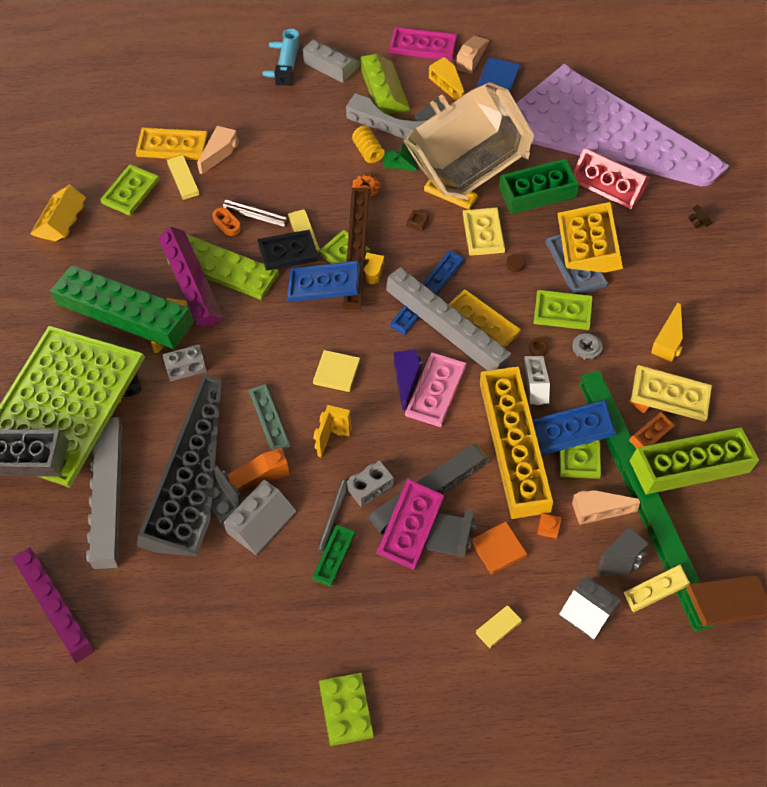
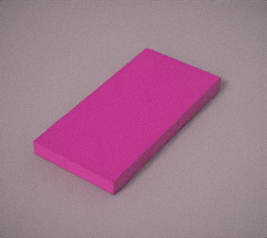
(423, 43)
(410, 524)

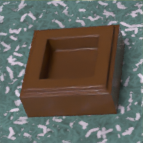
(417, 220)

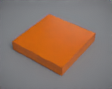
(498, 548)

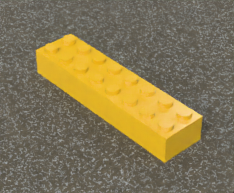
(515, 443)

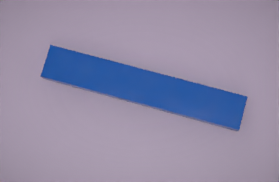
(435, 282)

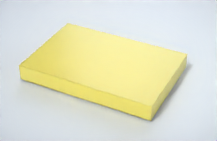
(483, 231)

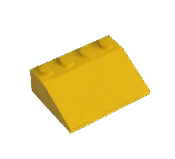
(590, 239)

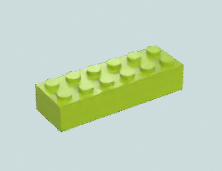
(693, 460)

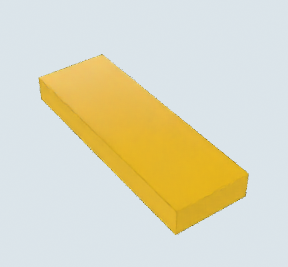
(431, 188)

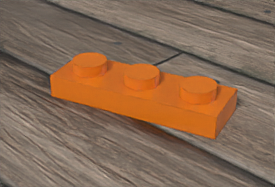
(652, 431)

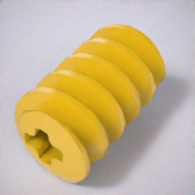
(368, 144)

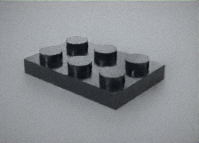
(287, 250)

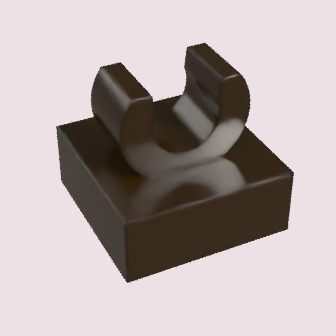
(701, 216)

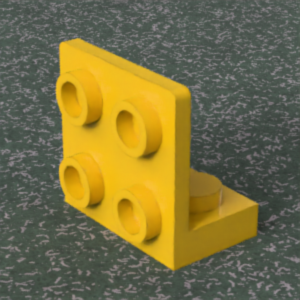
(332, 420)

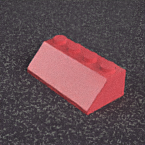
(610, 178)

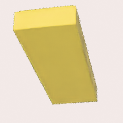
(183, 177)
(300, 222)
(656, 588)

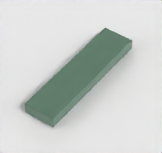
(269, 418)

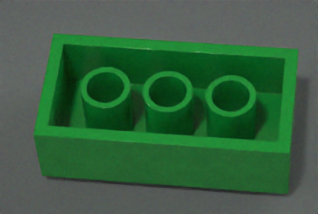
(538, 186)

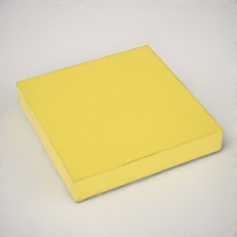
(336, 371)

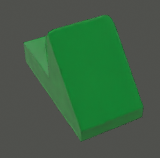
(400, 160)

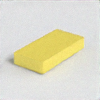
(498, 626)

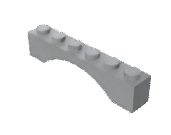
(364, 111)

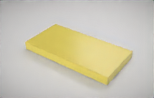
(671, 393)

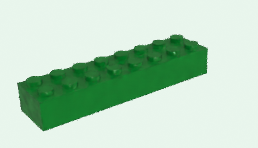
(122, 306)

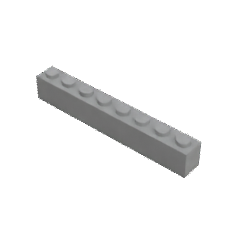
(447, 321)
(105, 497)

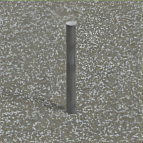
(333, 516)

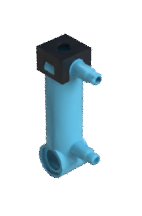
(284, 70)

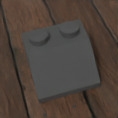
(623, 555)

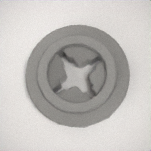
(585, 340)

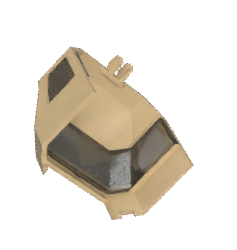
(470, 140)

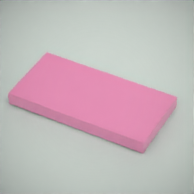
(435, 389)

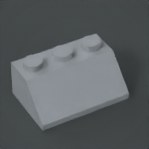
(330, 60)
(259, 517)

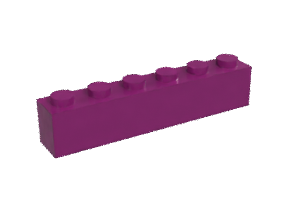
(190, 277)
(53, 605)

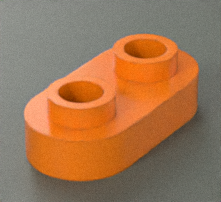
(228, 224)

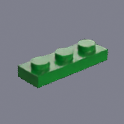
(333, 556)

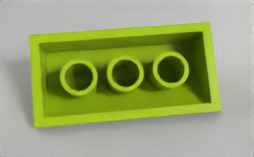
(383, 84)

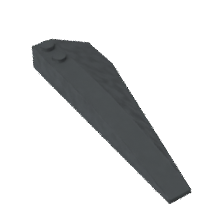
(184, 494)

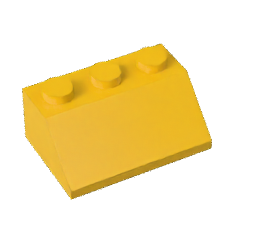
(59, 214)

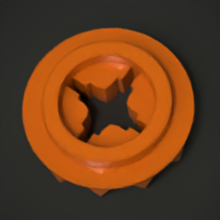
(373, 182)

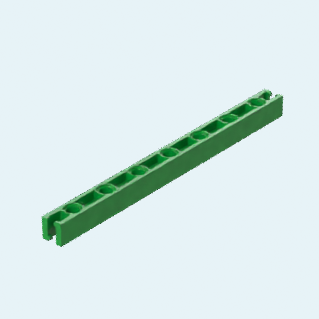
(651, 507)

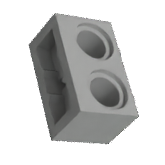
(184, 362)
(373, 487)

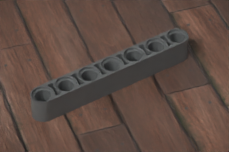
(440, 480)

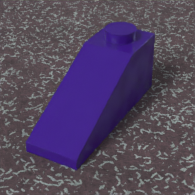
(407, 373)

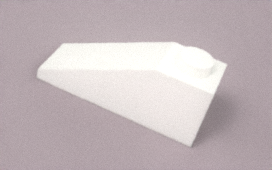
(537, 380)

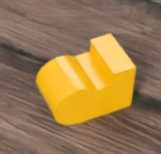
(373, 268)

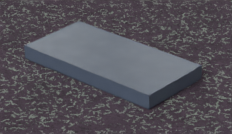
(577, 280)

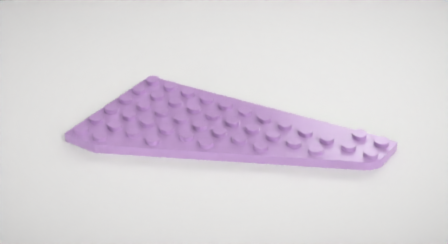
(577, 114)

